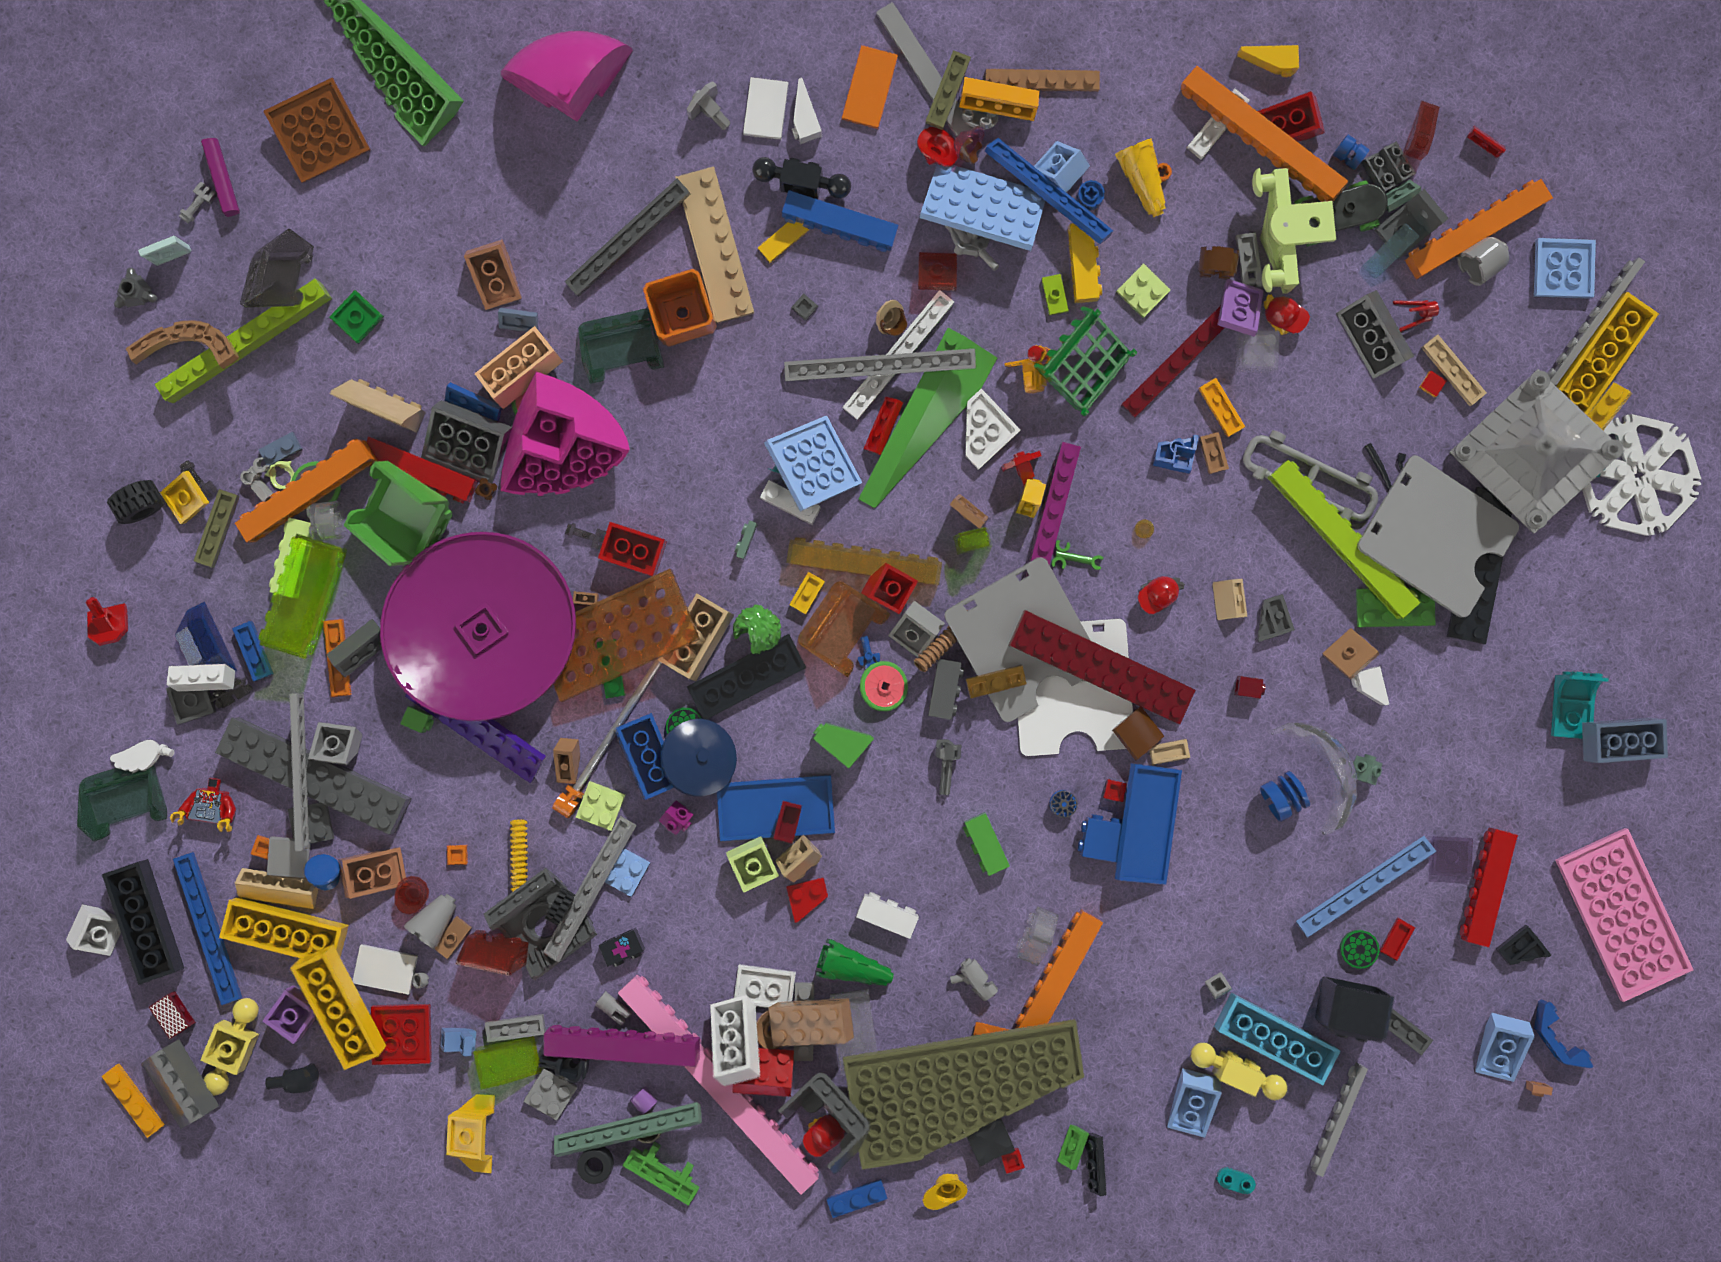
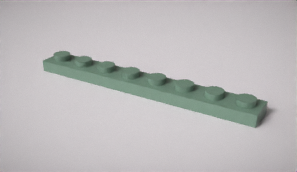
(627, 1129)

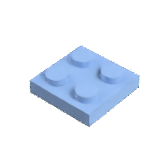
(627, 872)

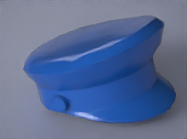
(322, 871)

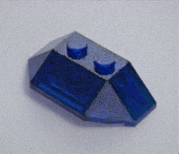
(201, 639)

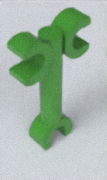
(1062, 555)

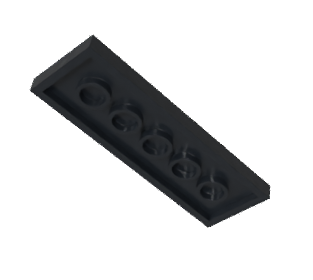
(746, 677)

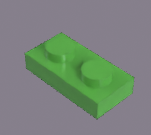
(1073, 1147)

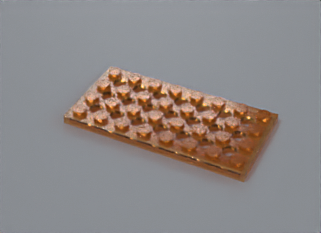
(635, 658)

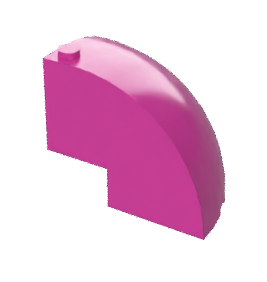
(567, 69)
(560, 440)

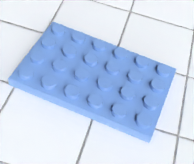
(983, 206)

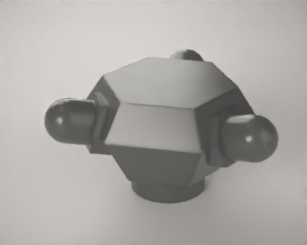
(133, 291)

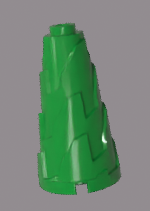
(849, 965)

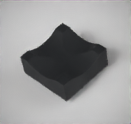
(991, 1142)

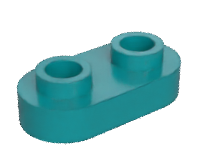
(1236, 1180)

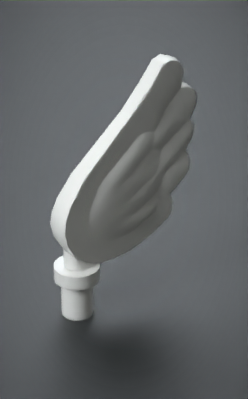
(140, 756)

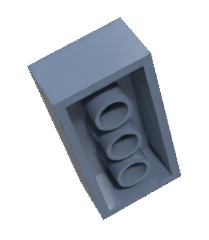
(1624, 740)

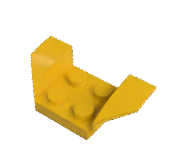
(467, 1133)

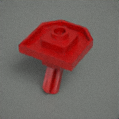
(1022, 464)
(106, 624)

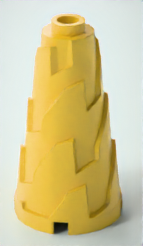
(1141, 169)

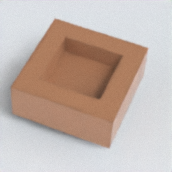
(1538, 1088)

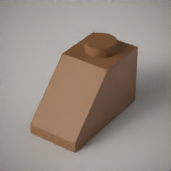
(567, 760)

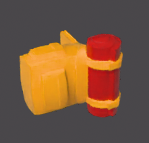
(1033, 379)

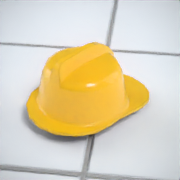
(945, 1192)

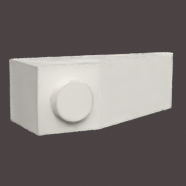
(805, 119)

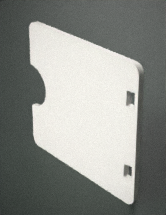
(1077, 707)

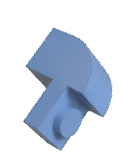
(458, 1040)

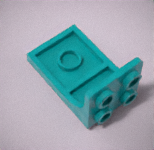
(1574, 702)

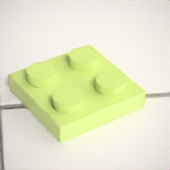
(1143, 291)
(600, 805)

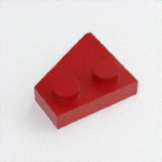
(806, 896)

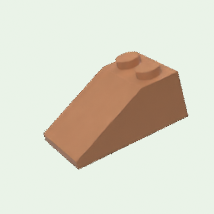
(493, 274)
(371, 872)

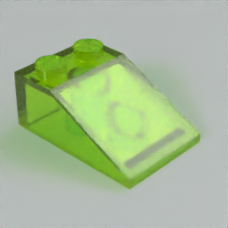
(506, 1061)

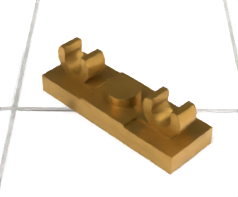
(996, 681)

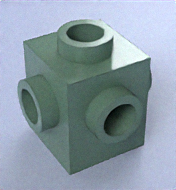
(1367, 769)

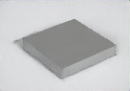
(284, 859)

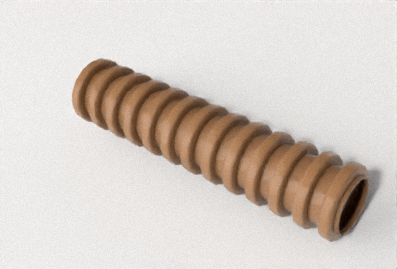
(935, 650)

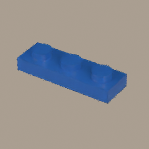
(473, 402)
(252, 652)
(857, 1198)

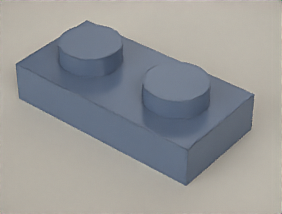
(517, 319)
(280, 449)

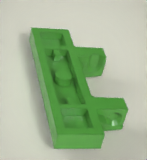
(674, 1183)

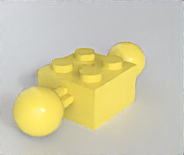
(230, 1046)
(1238, 1073)

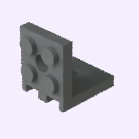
(1419, 213)

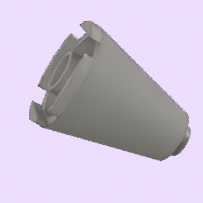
(432, 920)

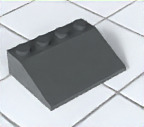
(465, 441)
(179, 1084)

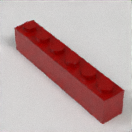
(426, 472)
(1488, 887)

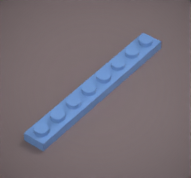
(1365, 886)

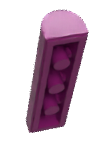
(220, 176)

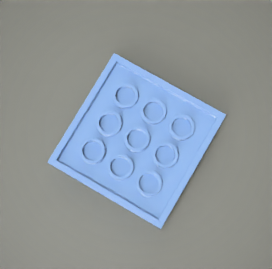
(813, 463)

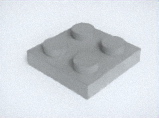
(550, 1094)

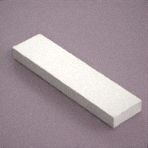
(1210, 134)

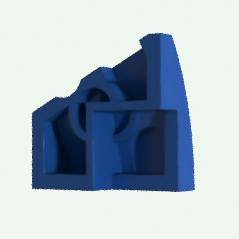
(1169, 452)

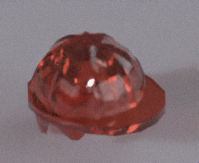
(411, 894)

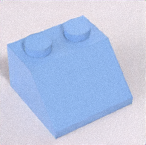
(1063, 165)

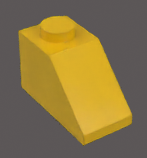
(1031, 498)

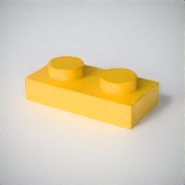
(807, 593)

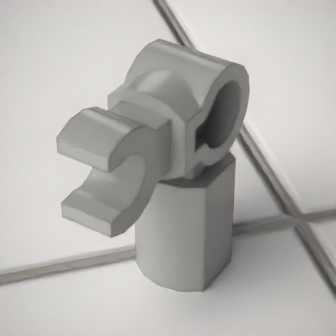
(252, 478)

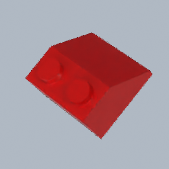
(890, 587)

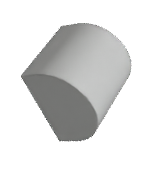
(1218, 985)

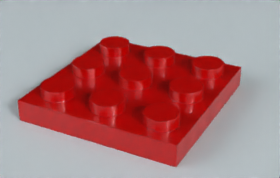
(405, 1033)

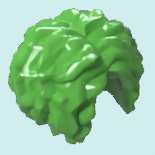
(760, 625)

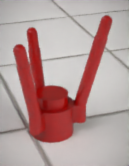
(1426, 310)

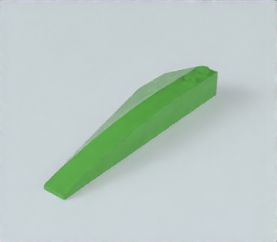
(407, 80)

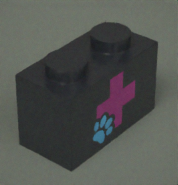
(622, 947)

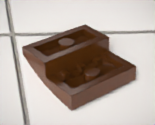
(1138, 733)

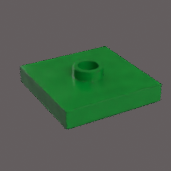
(356, 317)

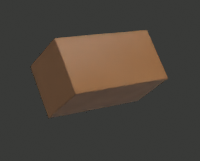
(585, 598)

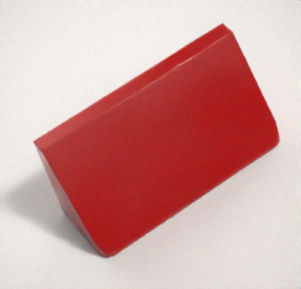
(1486, 142)

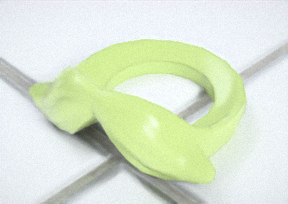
(271, 473)

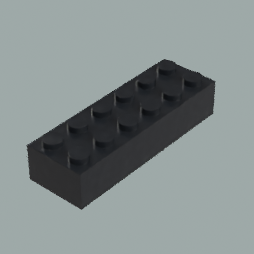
(143, 921)

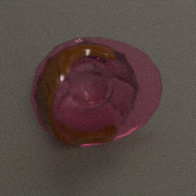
(968, 144)

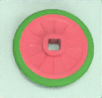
(872, 681)

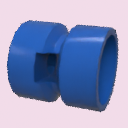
(1345, 147)

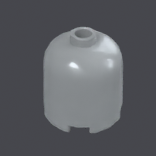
(1484, 260)

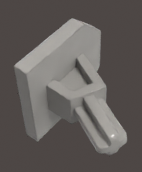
(703, 101)

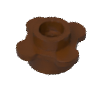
(480, 490)

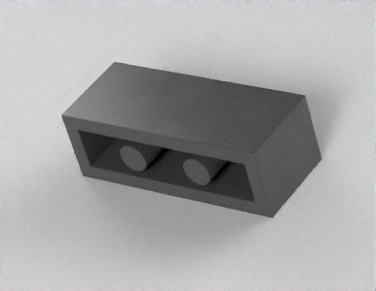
(945, 689)

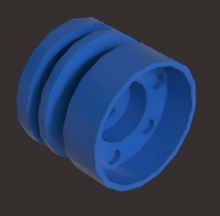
(1286, 795)

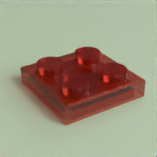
(937, 271)

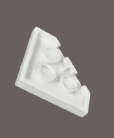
(986, 429)

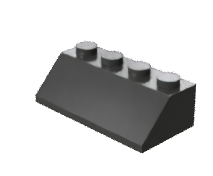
(1375, 334)

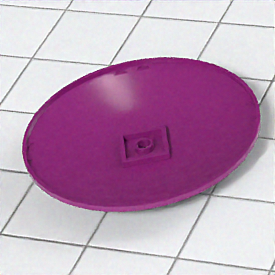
(435, 616)

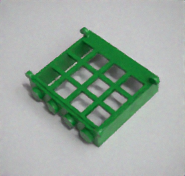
(1069, 344)

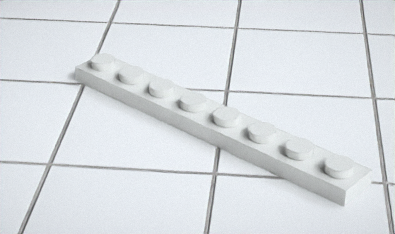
(906, 344)

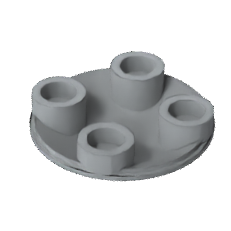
(978, 118)

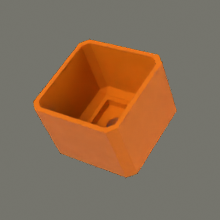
(677, 292)

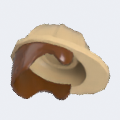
(891, 318)

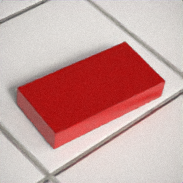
(1397, 939)

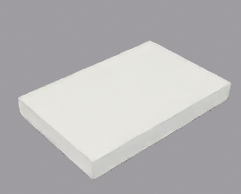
(765, 108)
(385, 969)
(764, 985)

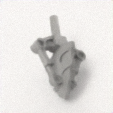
(968, 244)

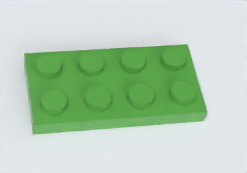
(1373, 612)

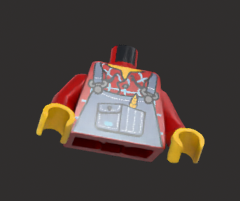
(208, 806)

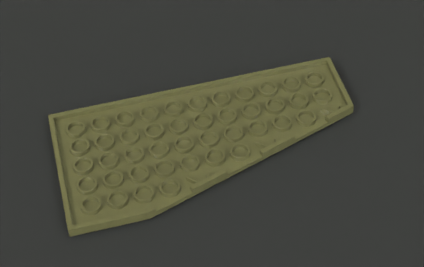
(953, 1087)

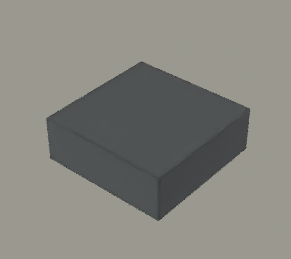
(804, 307)

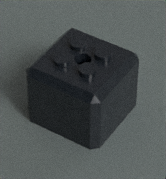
(1354, 1010)

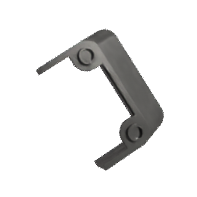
(823, 1092)

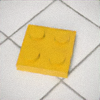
(184, 497)

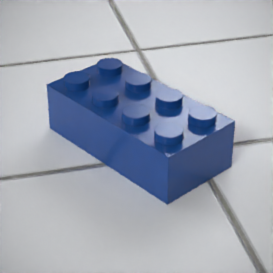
(642, 749)

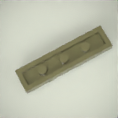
(948, 90)
(216, 528)

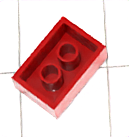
(632, 549)
(775, 1074)

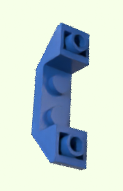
(1544, 1018)

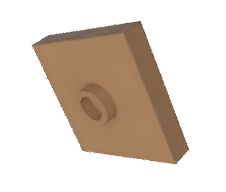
(969, 511)
(1350, 653)

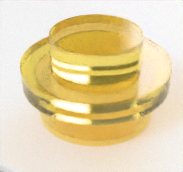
(1144, 529)

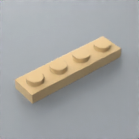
(1453, 370)

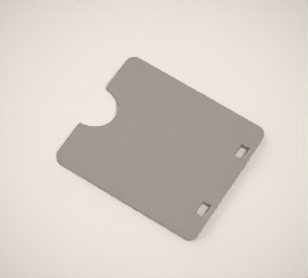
(1436, 534)
(991, 624)

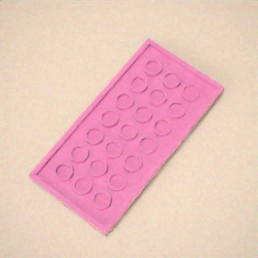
(1624, 915)

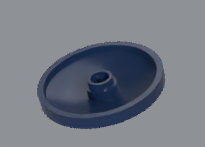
(698, 757)

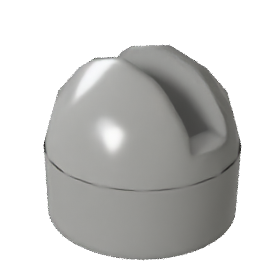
(420, 980)

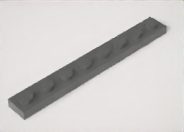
(627, 237)

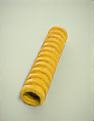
(518, 853)

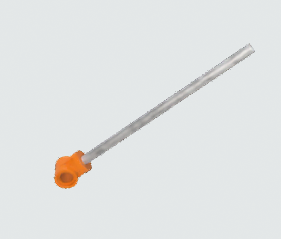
(567, 803)

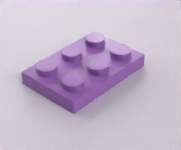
(1240, 307)

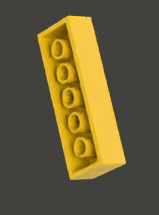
(280, 929)
(338, 1007)

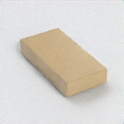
(1169, 752)

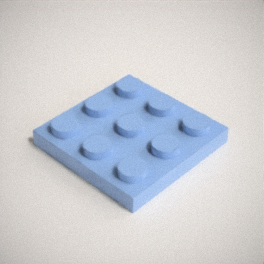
(1564, 268)

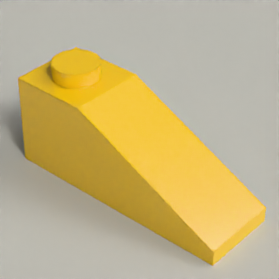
(1275, 59)

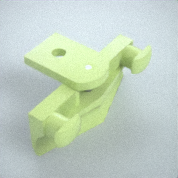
(1288, 226)

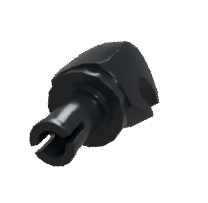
(565, 1068)
(296, 1080)

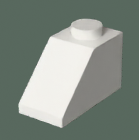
(1371, 684)

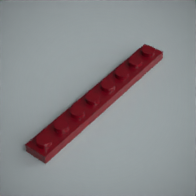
(1173, 364)

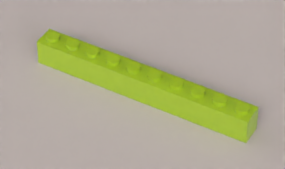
(244, 340)
(1342, 538)

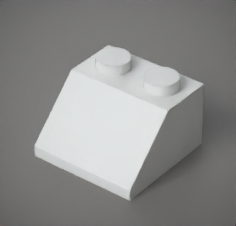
(94, 931)

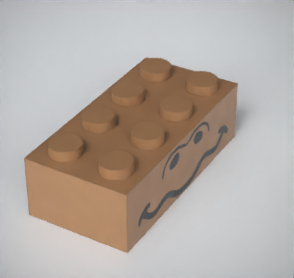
(811, 1022)

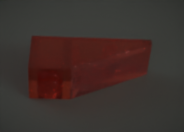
(1422, 131)

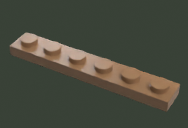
(1046, 79)

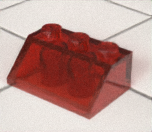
(493, 953)

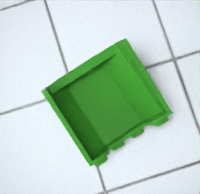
(399, 516)

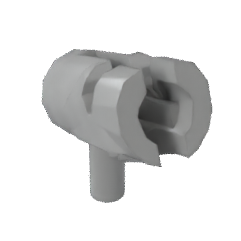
(975, 975)

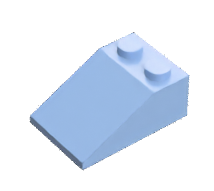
(1504, 1046)
(1194, 1102)

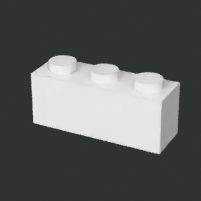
(782, 499)
(201, 677)
(887, 915)

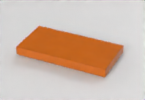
(869, 87)

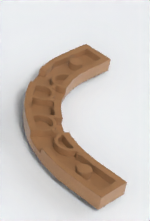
(185, 331)

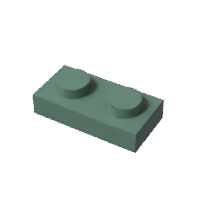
(1402, 194)
(743, 546)

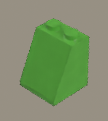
(842, 742)

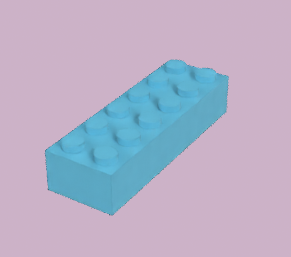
(1277, 1038)

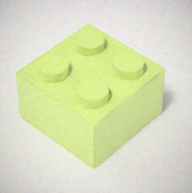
(752, 864)

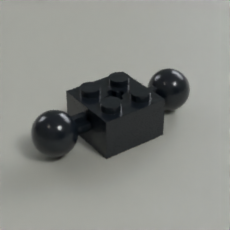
(801, 177)

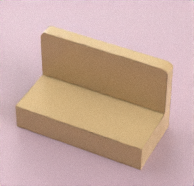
(1229, 599)

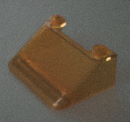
(839, 625)

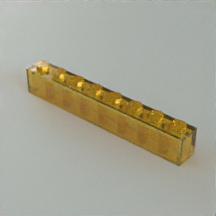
(860, 561)

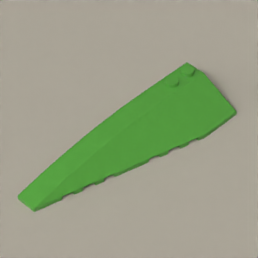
(929, 412)

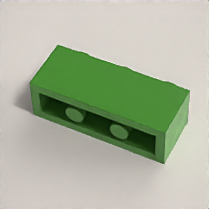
(985, 844)

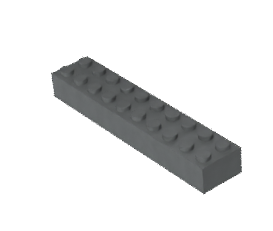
(326, 781)

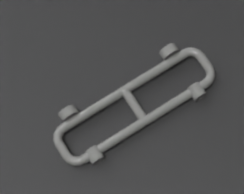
(1276, 441)

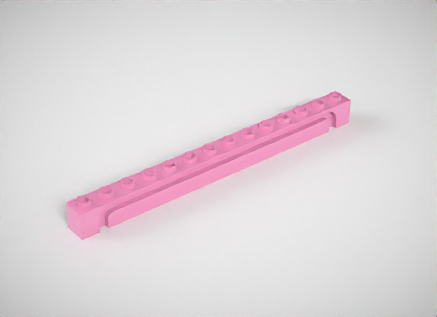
(738, 1106)

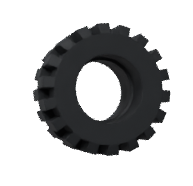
(135, 502)

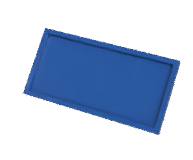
(753, 807)
(1148, 824)

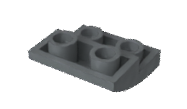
(1388, 167)

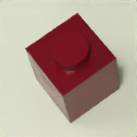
(1249, 687)

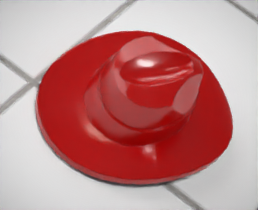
(937, 147)

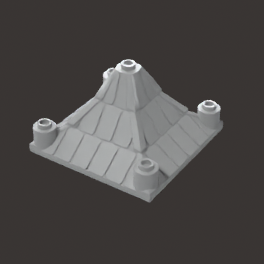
(1536, 451)

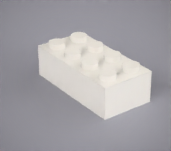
(734, 1040)

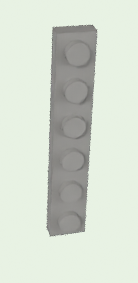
(1341, 1112)

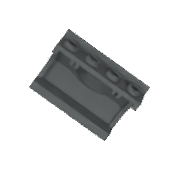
(520, 912)

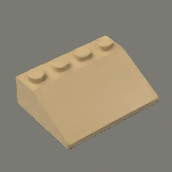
(380, 404)

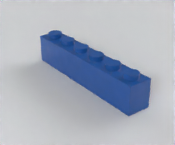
(839, 221)

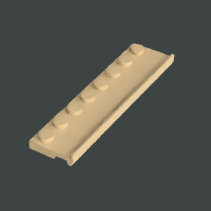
(715, 246)

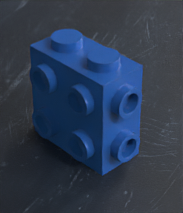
(1100, 838)

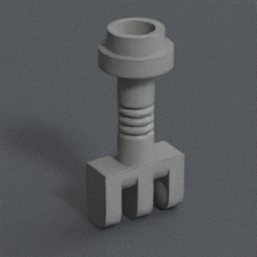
(202, 196)

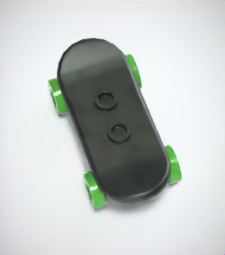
(1356, 206)

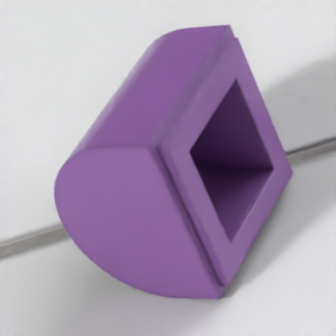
(643, 1100)

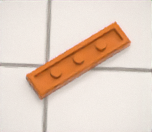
(334, 635)

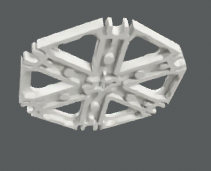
(1657, 479)

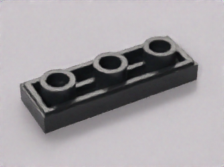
(1096, 1164)

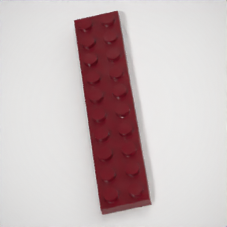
(1101, 667)

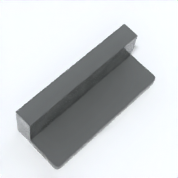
(356, 648)

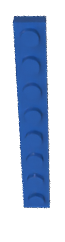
(1049, 191)
(207, 928)

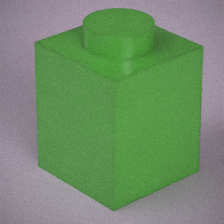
(417, 719)

